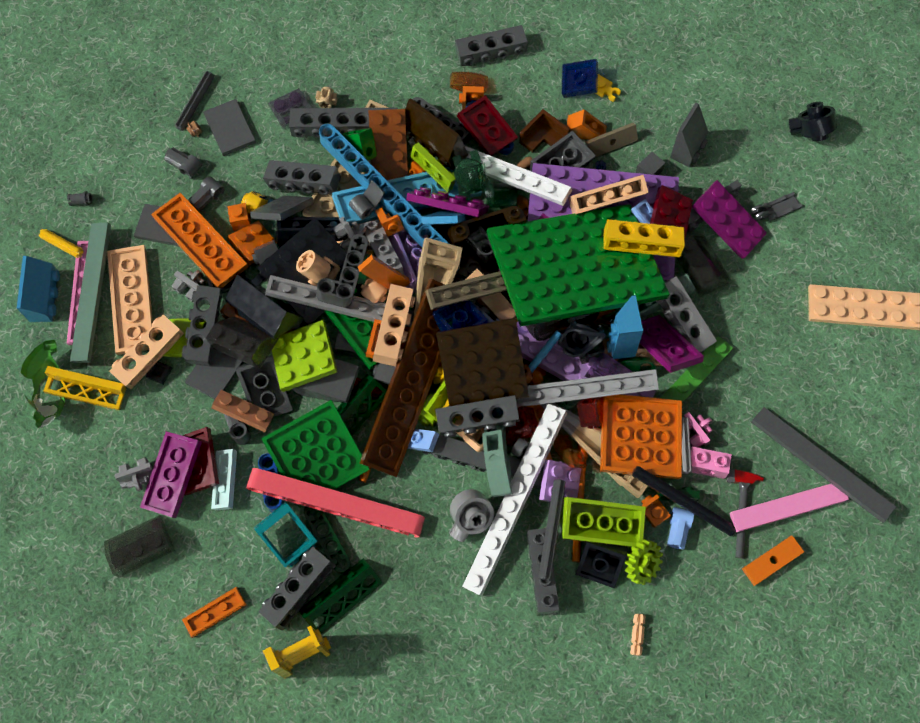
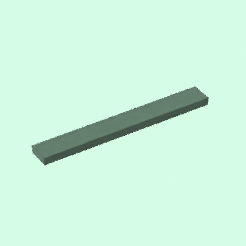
(90, 293)

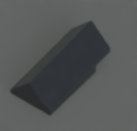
(262, 311)

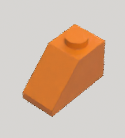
(585, 125)

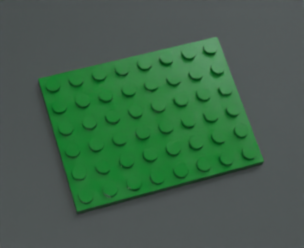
(562, 271)

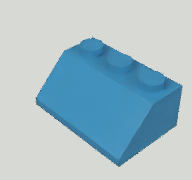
(37, 290)
(625, 331)

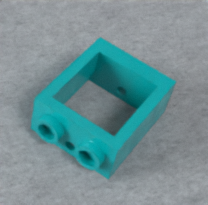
(270, 520)

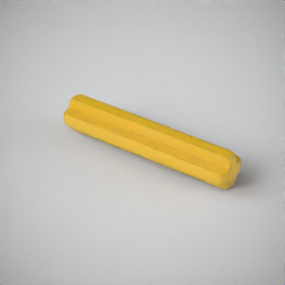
(61, 243)

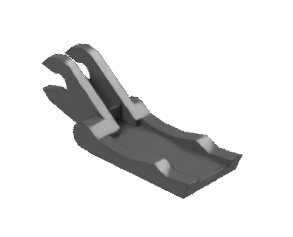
(776, 208)

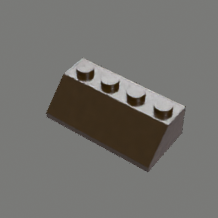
(433, 134)

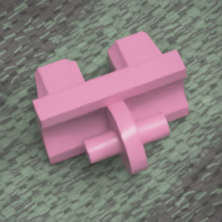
(700, 437)

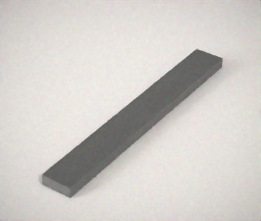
(824, 465)

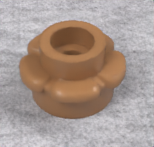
(194, 129)

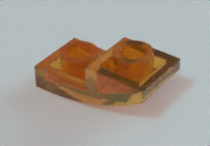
(461, 79)
(572, 457)

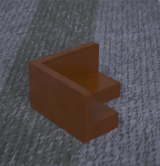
(542, 129)

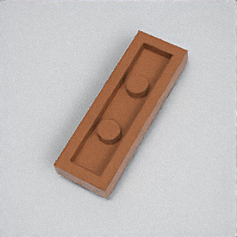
(242, 411)

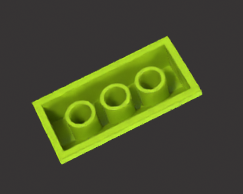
(602, 522)

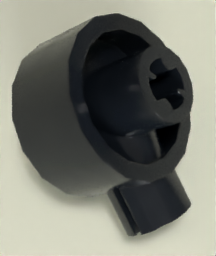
(814, 122)

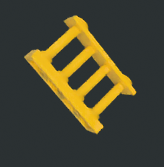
(283, 661)

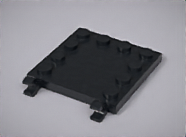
(284, 262)

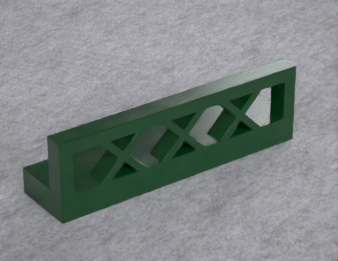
(358, 396)
(338, 590)

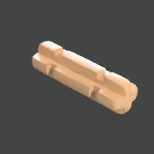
(637, 634)

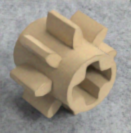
(326, 97)

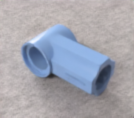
(680, 525)

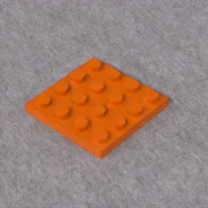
(641, 434)

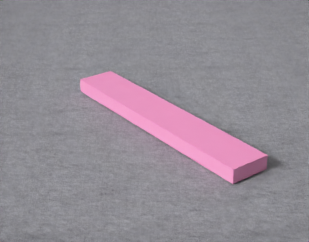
(77, 284)
(786, 507)

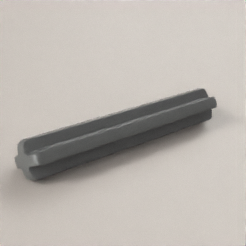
(194, 101)

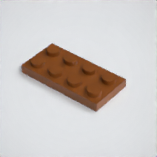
(390, 142)

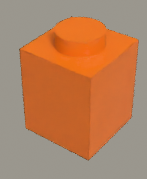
(238, 216)

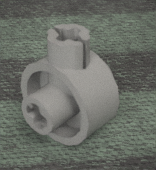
(470, 513)

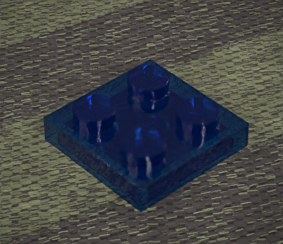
(580, 78)

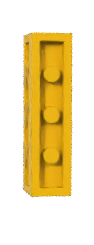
(84, 381)

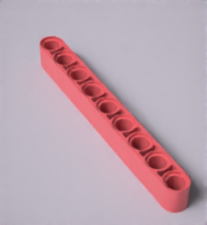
(335, 502)

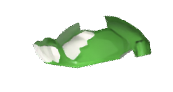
(34, 368)

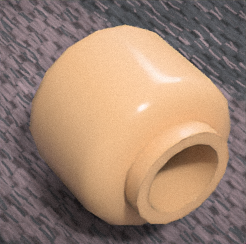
(374, 291)

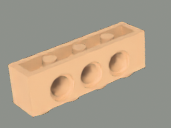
(608, 195)
(384, 352)
(144, 363)

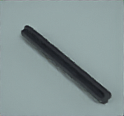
(683, 500)

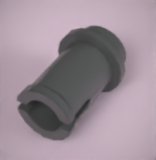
(81, 198)

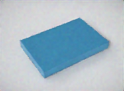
(445, 217)

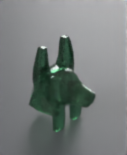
(472, 177)

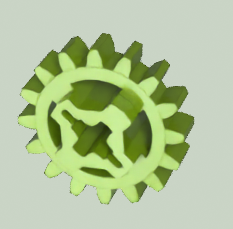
(644, 562)

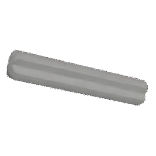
(686, 449)

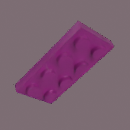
(443, 201)
(729, 219)
(668, 345)
(171, 474)

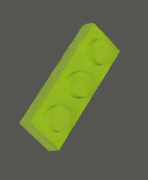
(433, 167)

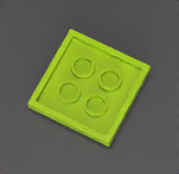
(303, 356)

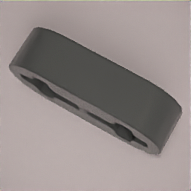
(520, 448)

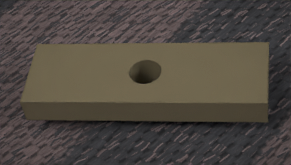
(613, 139)

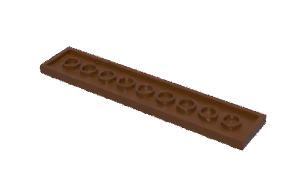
(405, 393)

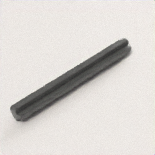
(552, 529)

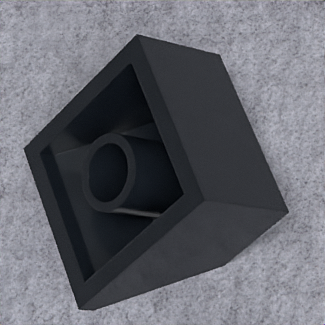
(602, 562)

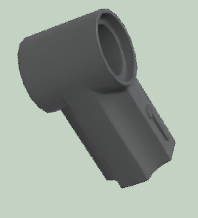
(186, 164)
(209, 190)
(236, 426)

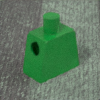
(363, 142)

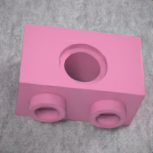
(710, 462)

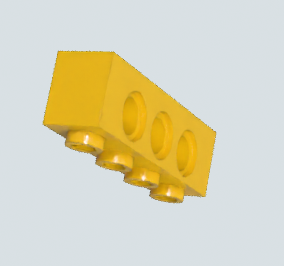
(643, 238)

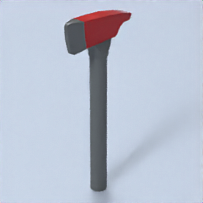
(744, 480)

